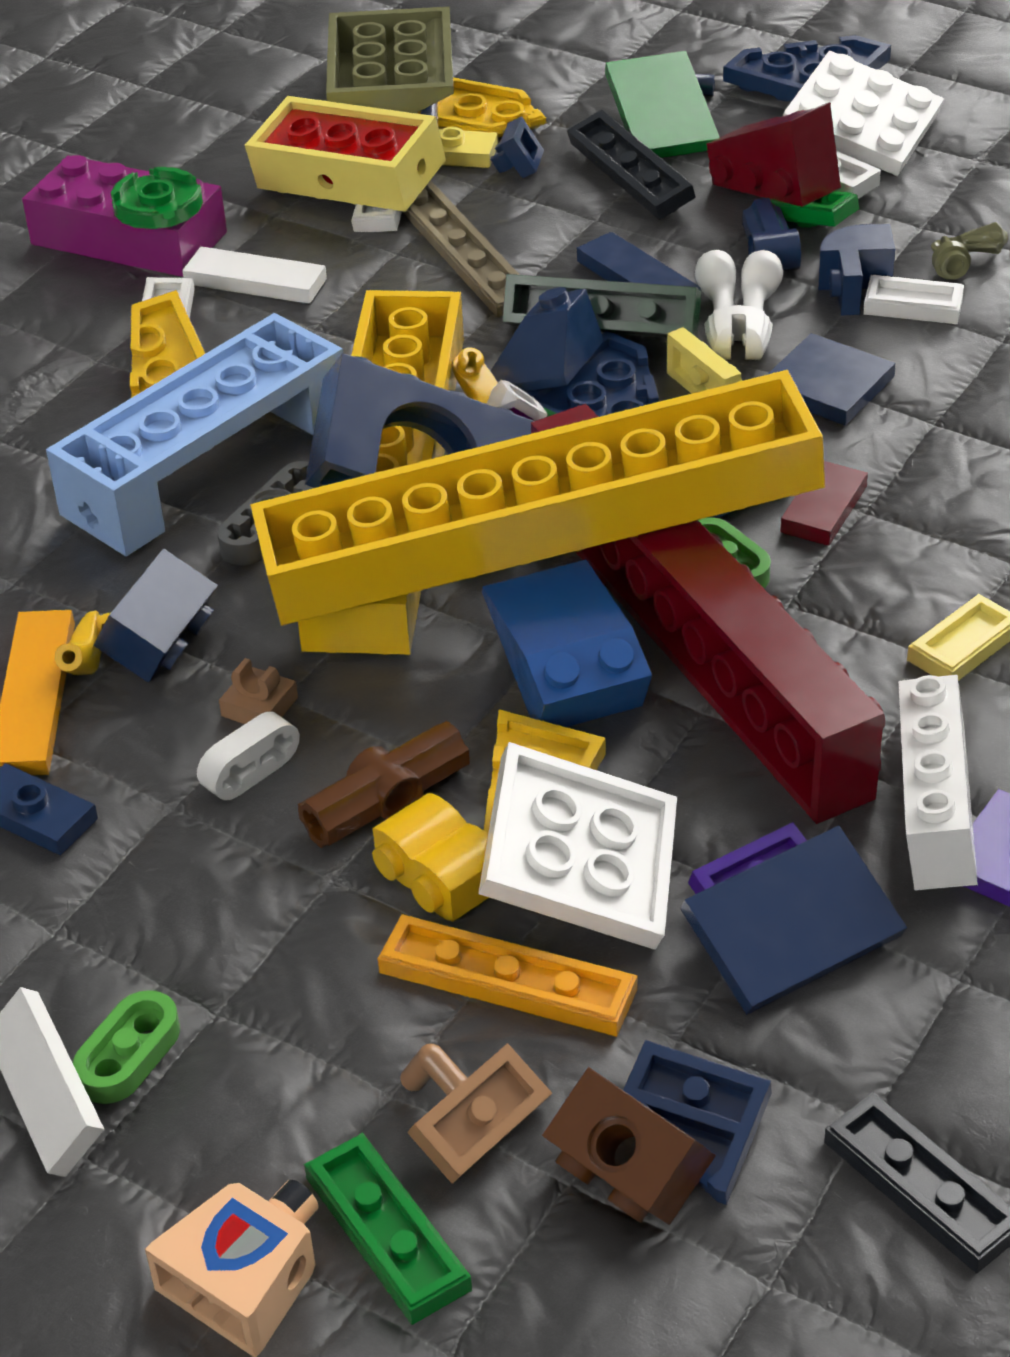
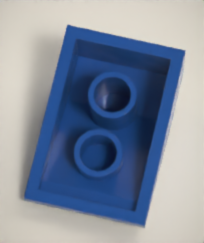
(568, 645)

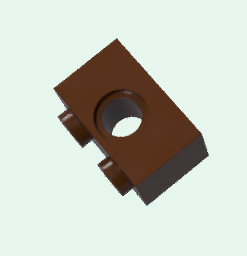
(665, 1158)

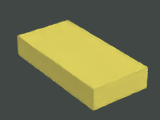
(962, 639)

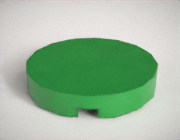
(156, 199)

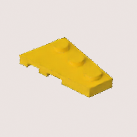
(160, 340)

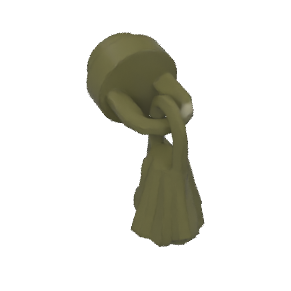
(951, 254)

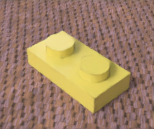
(696, 364)

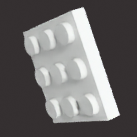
(871, 110)
(580, 846)

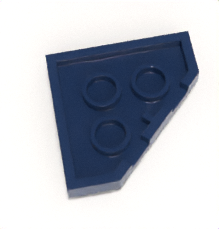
(788, 70)
(608, 382)

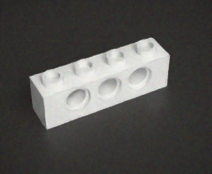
(936, 783)

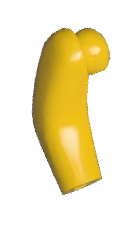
(473, 374)
(80, 655)

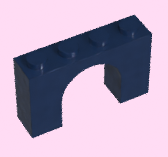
(365, 398)

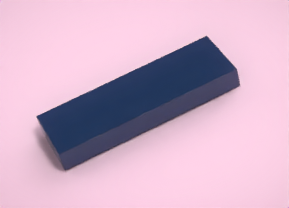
(623, 262)

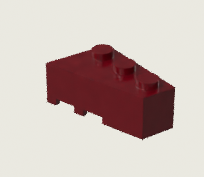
(779, 157)

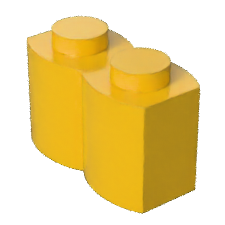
(433, 855)

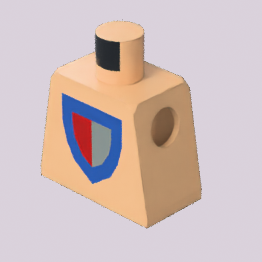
(238, 1261)

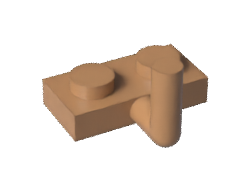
(476, 1108)

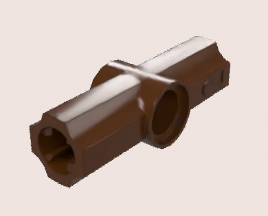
(383, 783)

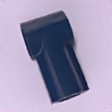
(769, 232)

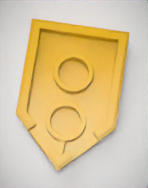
(486, 108)

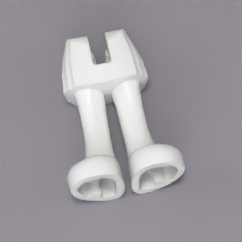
(746, 322)

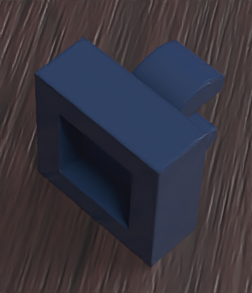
(518, 149)

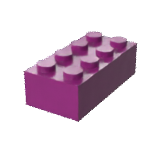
(76, 215)

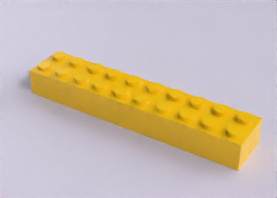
(418, 337)
(538, 496)

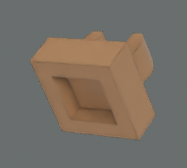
(256, 692)

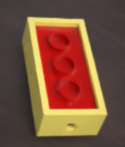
(346, 153)

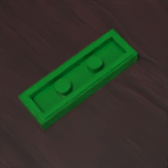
(388, 1228)

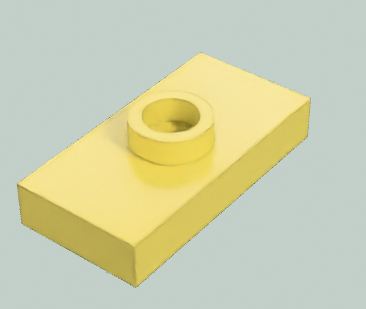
(468, 147)

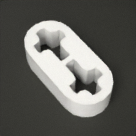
(248, 755)

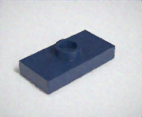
(42, 810)

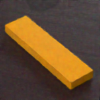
(33, 690)
(509, 974)

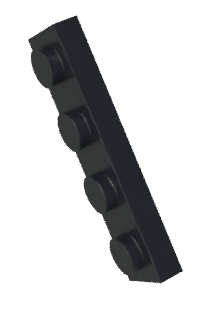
(631, 164)

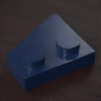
(706, 1102)

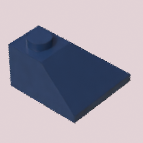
(550, 342)

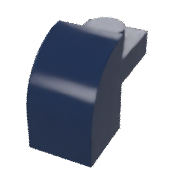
(850, 259)

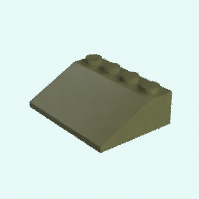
(390, 58)

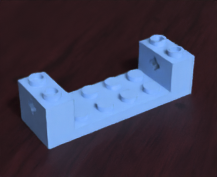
(112, 465)

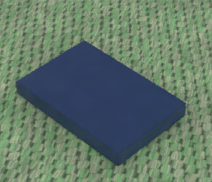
(792, 919)

